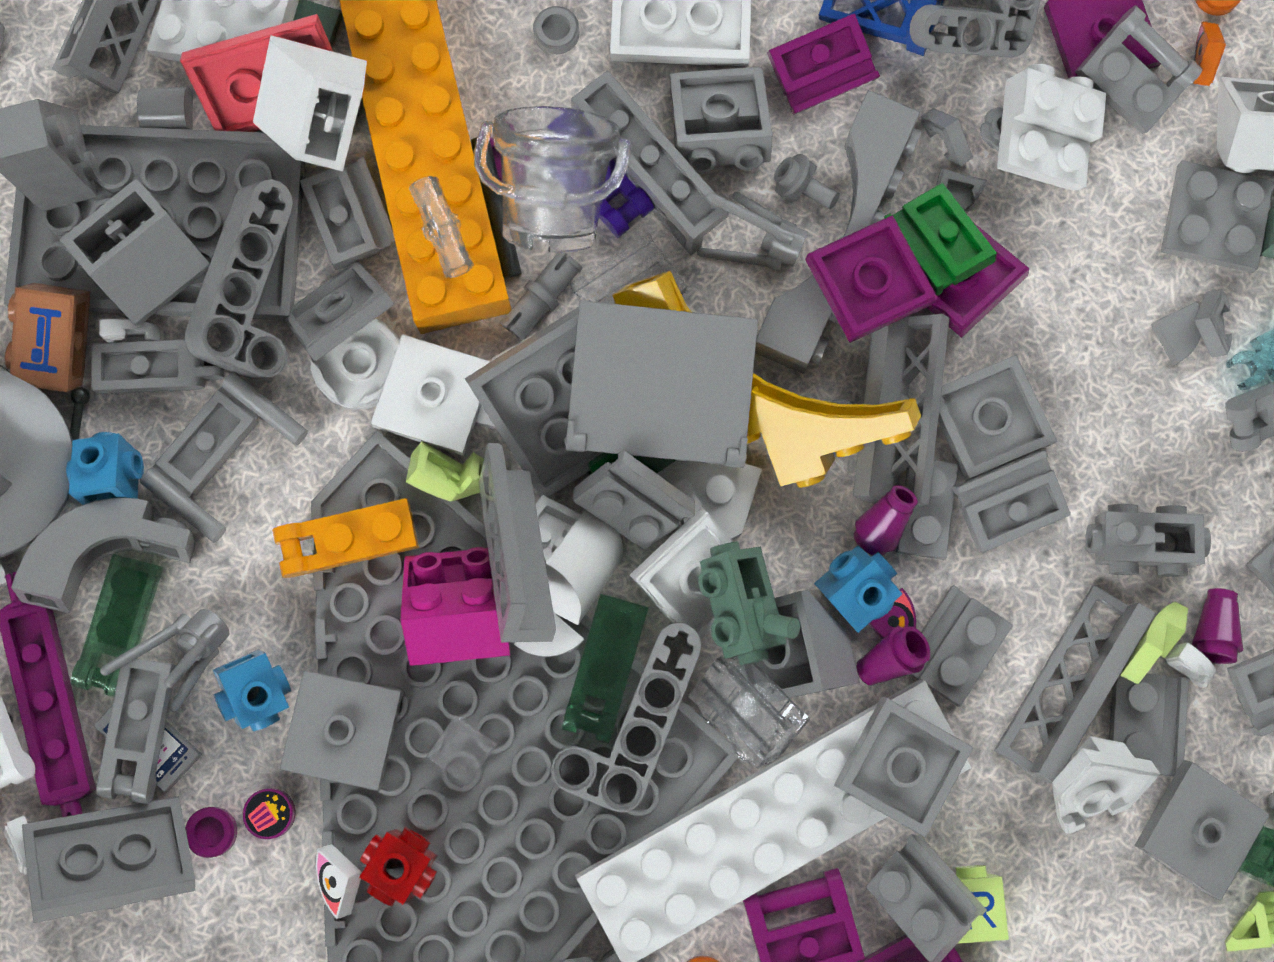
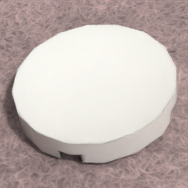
(363, 375)

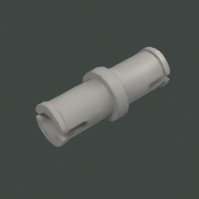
(541, 295)

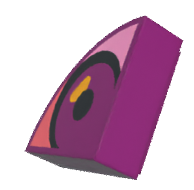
(900, 615)

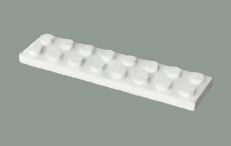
(737, 840)

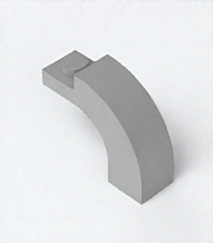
(85, 535)

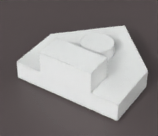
(717, 489)
(1100, 779)

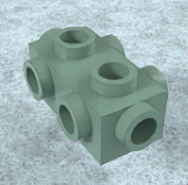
(743, 603)

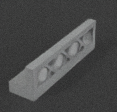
(85, 37)
(655, 164)
(888, 381)
(515, 551)
(1089, 695)

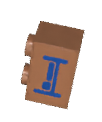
(48, 336)

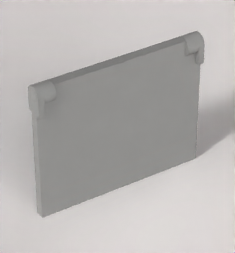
(661, 383)

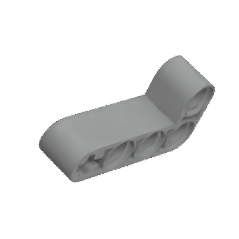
(249, 279)
(639, 714)

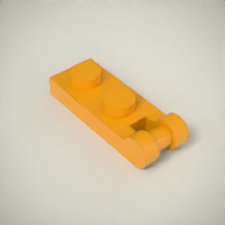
(347, 538)

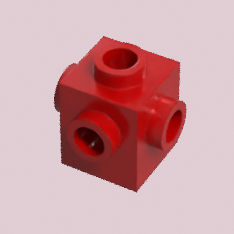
(417, 860)

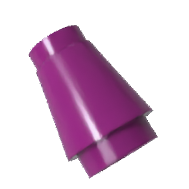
(885, 521)
(1219, 627)
(895, 656)

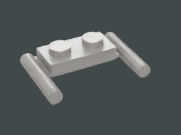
(208, 444)

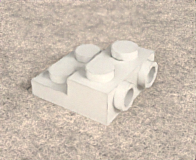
(1050, 126)

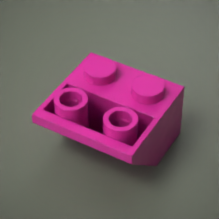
(450, 608)

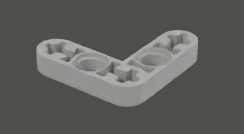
(992, 28)

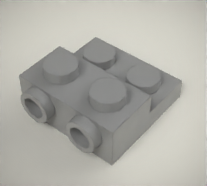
(721, 118)

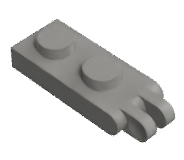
(148, 367)

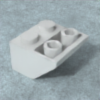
(310, 101)

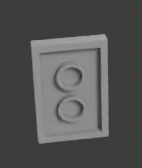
(107, 859)

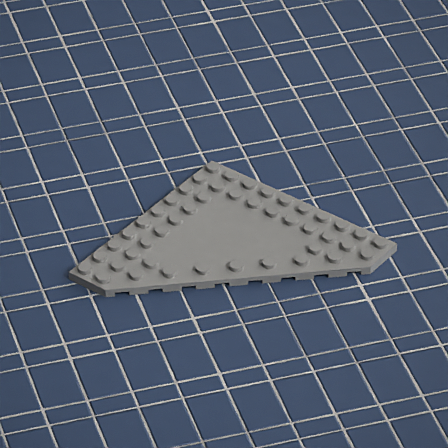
(512, 834)

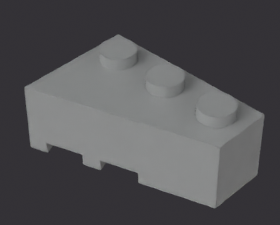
(46, 154)

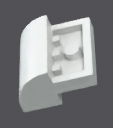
(578, 556)

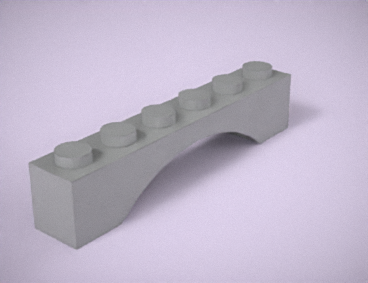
(873, 149)

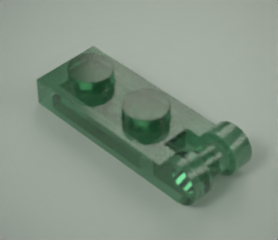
(117, 620)
(605, 666)

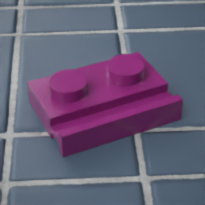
(823, 64)

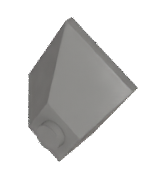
(817, 657)

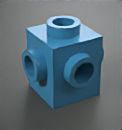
(104, 468)
(860, 586)
(238, 678)

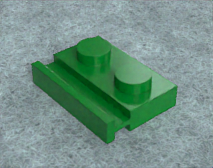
(943, 238)

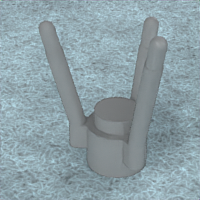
(781, 239)
(197, 641)

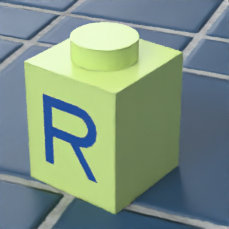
(990, 893)

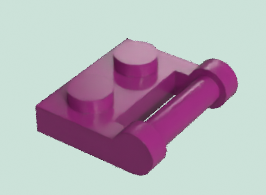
(814, 939)

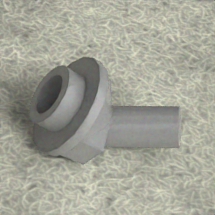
(795, 178)

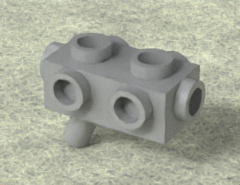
(1133, 539)

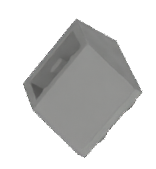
(135, 252)

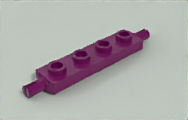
(46, 704)

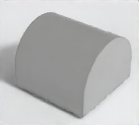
(165, 108)

